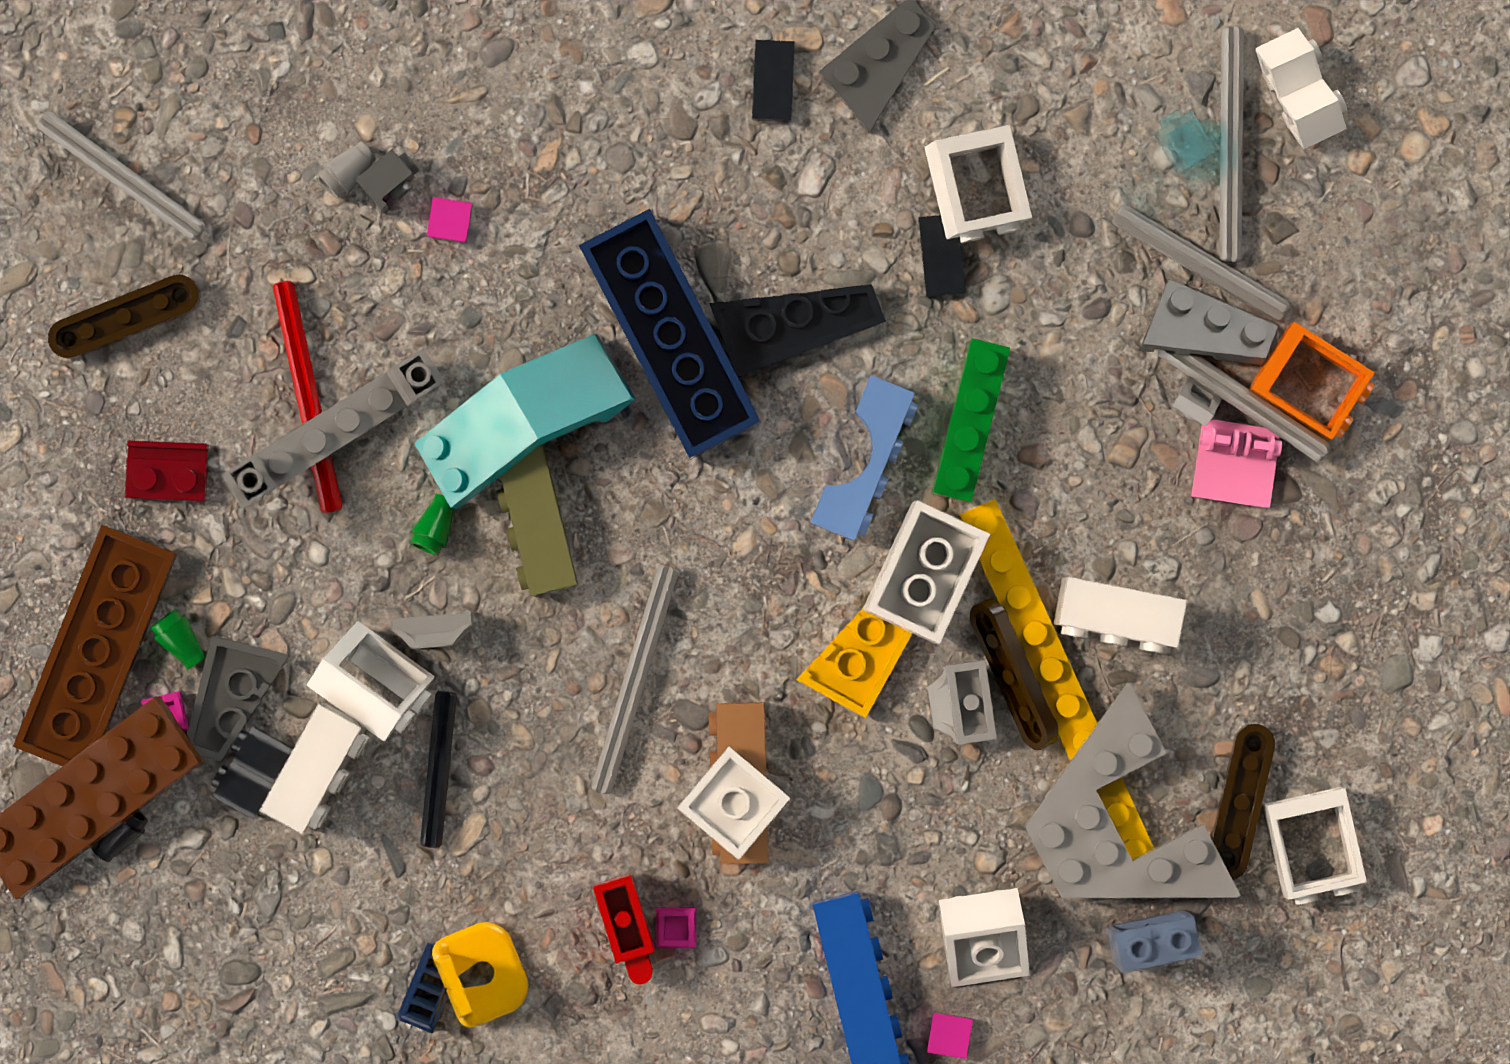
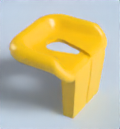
(475, 944)

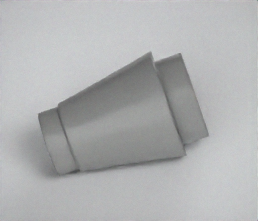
(340, 172)

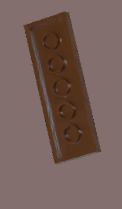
(95, 646)
(92, 795)

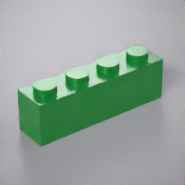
(970, 421)

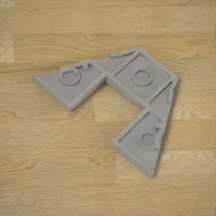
(1081, 841)

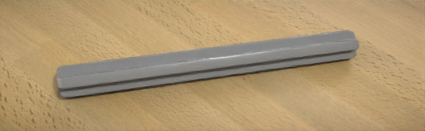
(1231, 144)
(634, 679)

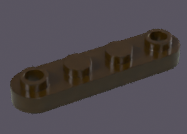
(124, 316)
(1014, 674)
(1243, 796)

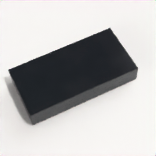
(773, 80)
(940, 259)

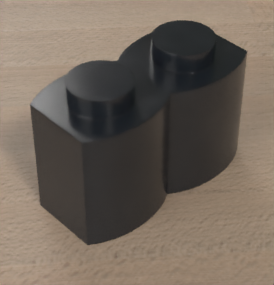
(251, 772)

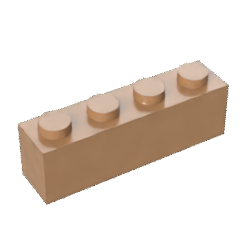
(744, 731)

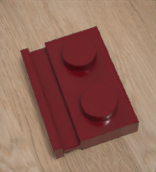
(166, 470)

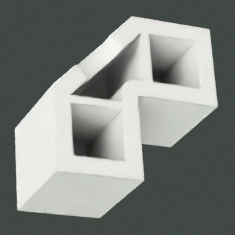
(1294, 73)

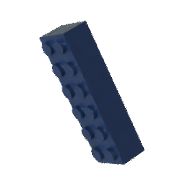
(670, 334)

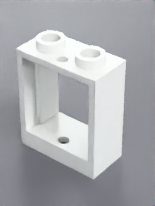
(945, 187)
(386, 666)
(1340, 884)

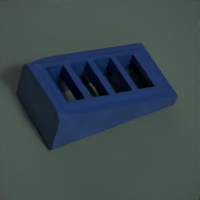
(416, 1019)

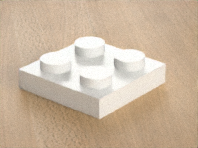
(733, 803)

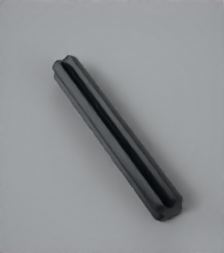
(438, 769)

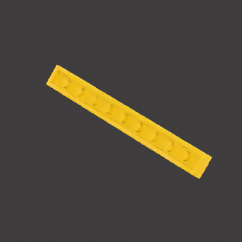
(1049, 662)

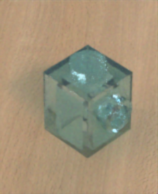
(1183, 141)

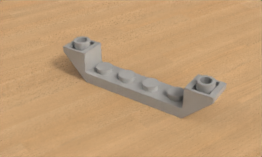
(332, 429)

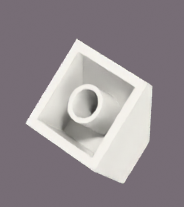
(984, 937)

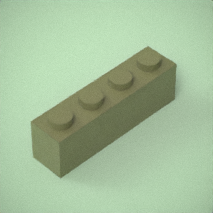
(537, 525)

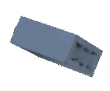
(1165, 941)

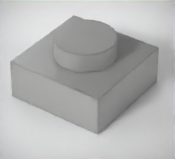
(1196, 401)

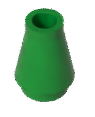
(433, 527)
(178, 638)

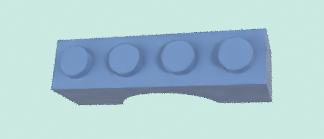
(883, 411)

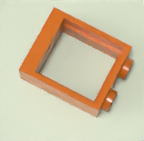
(1357, 392)

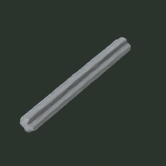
(121, 175)
(1200, 262)
(1249, 403)

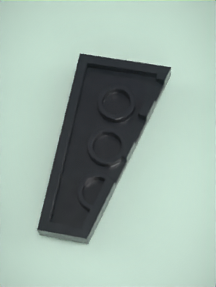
(784, 326)

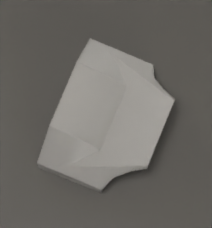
(433, 629)
(963, 703)

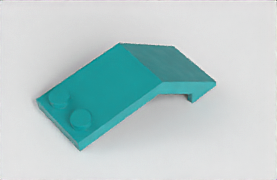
(521, 413)

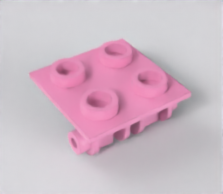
(1236, 463)

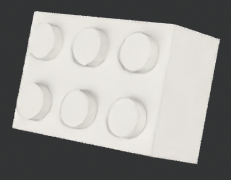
(926, 572)
(1119, 614)
(315, 769)

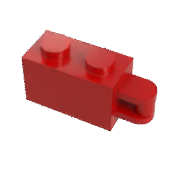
(626, 925)

